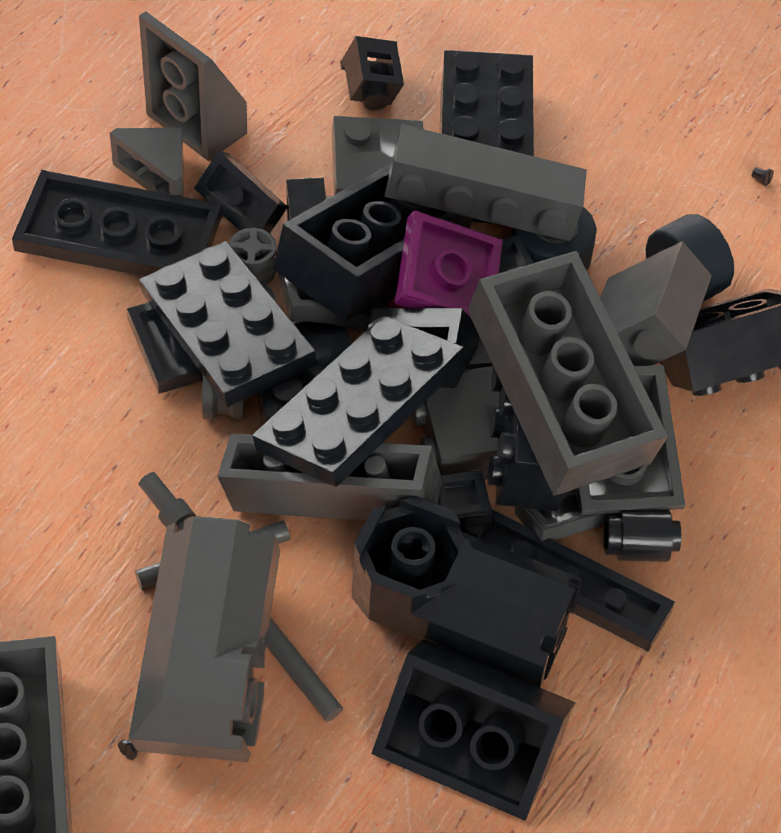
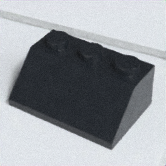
(730, 343)
(472, 728)

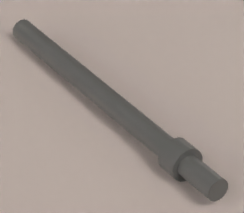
(176, 511)

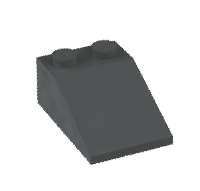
(189, 91)
(650, 486)

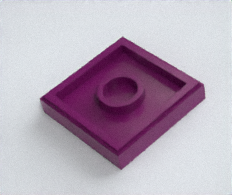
(443, 263)

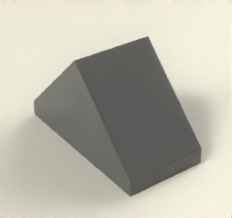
(151, 157)

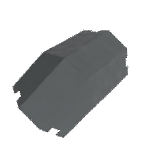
(205, 641)

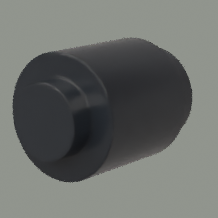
(641, 535)

